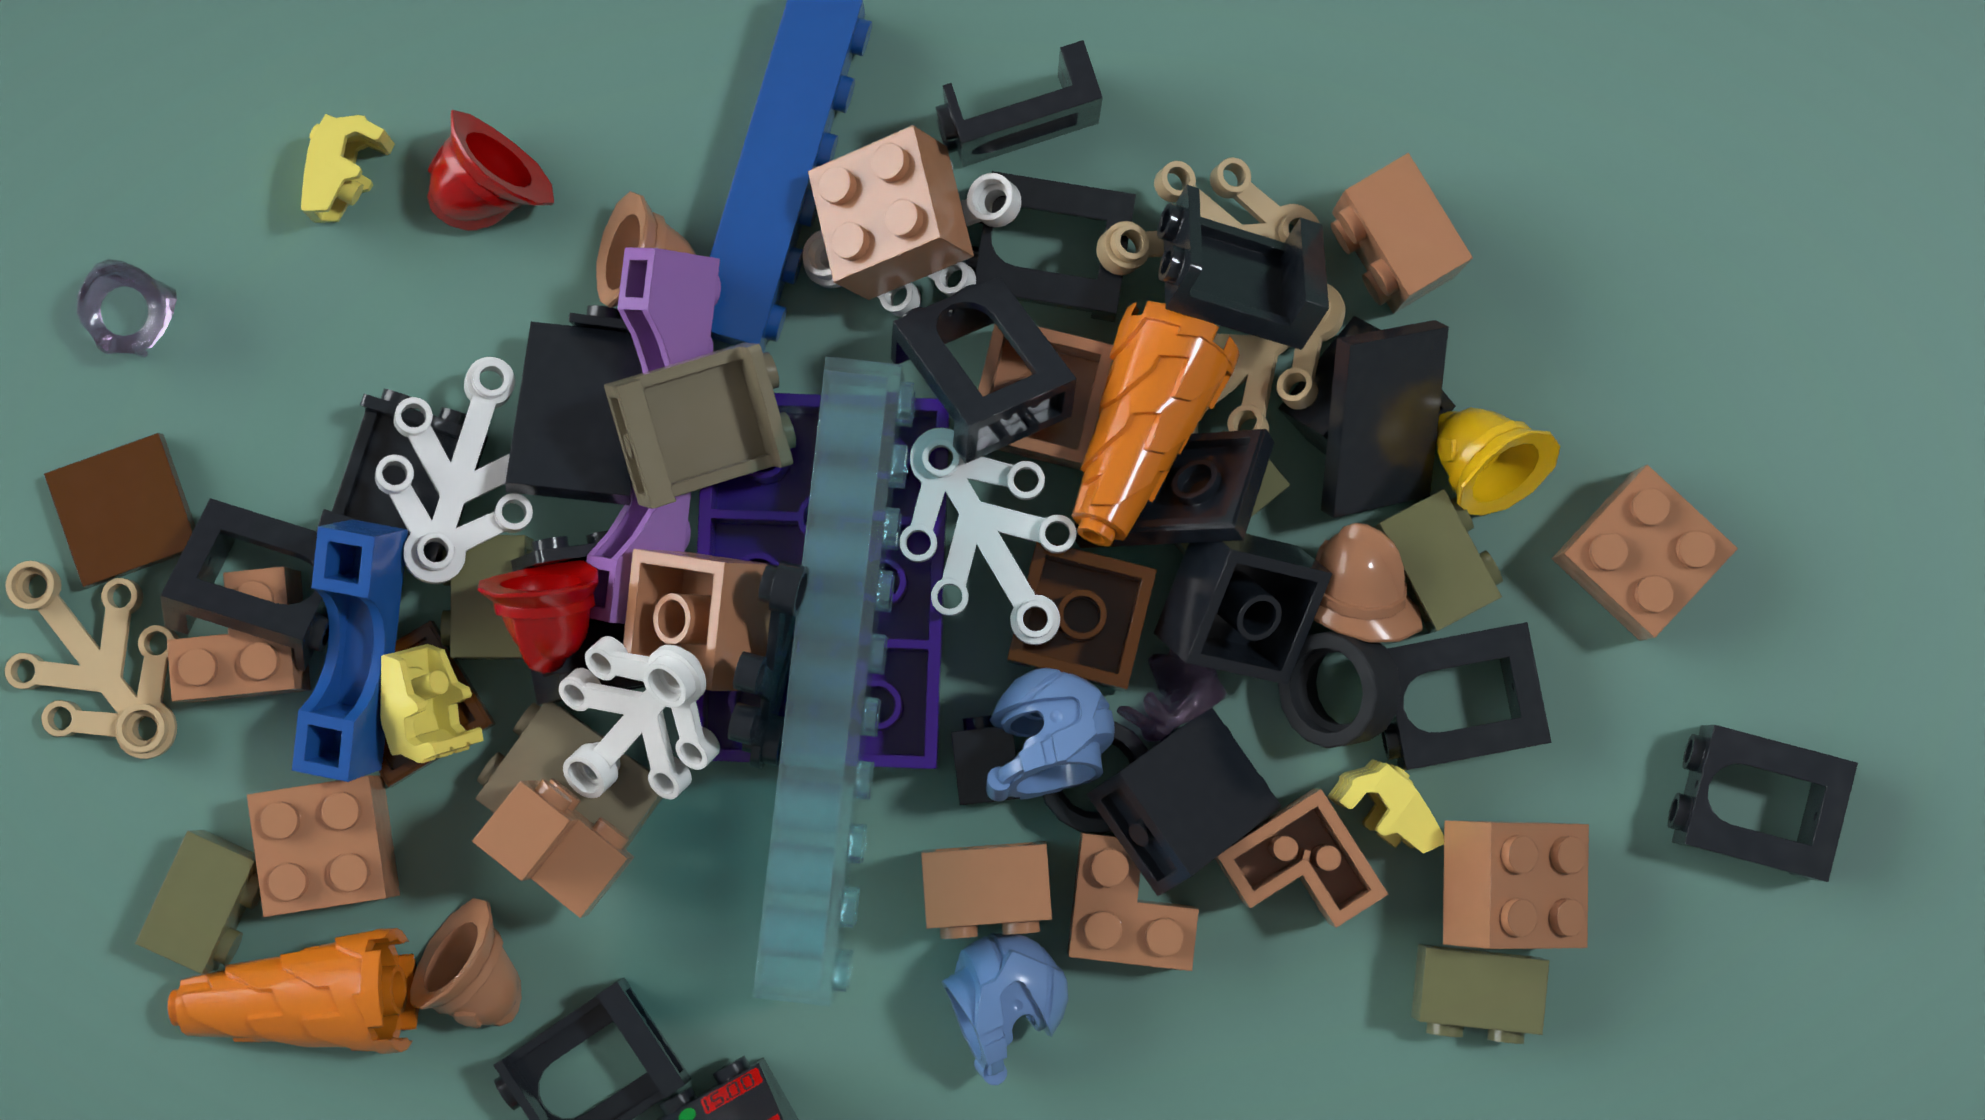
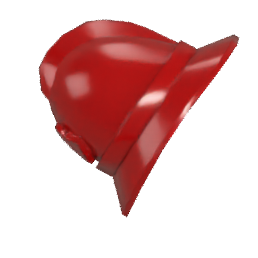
(482, 176)
(545, 609)

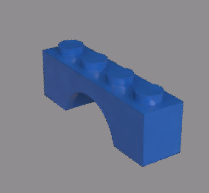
(361, 583)

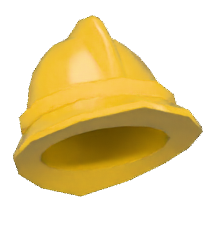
(1493, 458)

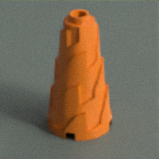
(1153, 398)
(317, 997)

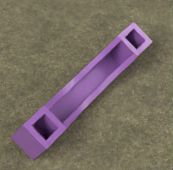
(669, 313)

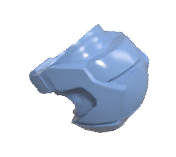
(1067, 732)
(996, 985)

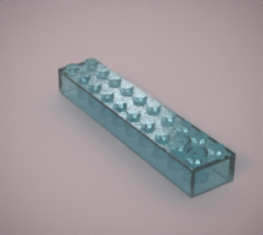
(832, 682)

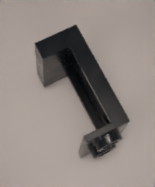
(1027, 121)
(1052, 288)
(1002, 416)
(192, 590)
(1528, 720)
(1823, 815)
(524, 1068)

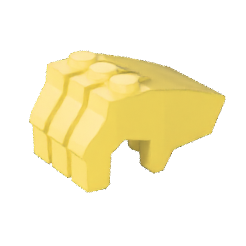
(331, 170)
(422, 705)
(1398, 807)

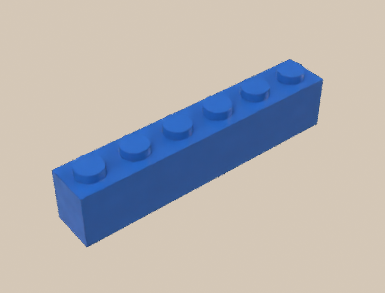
(771, 182)

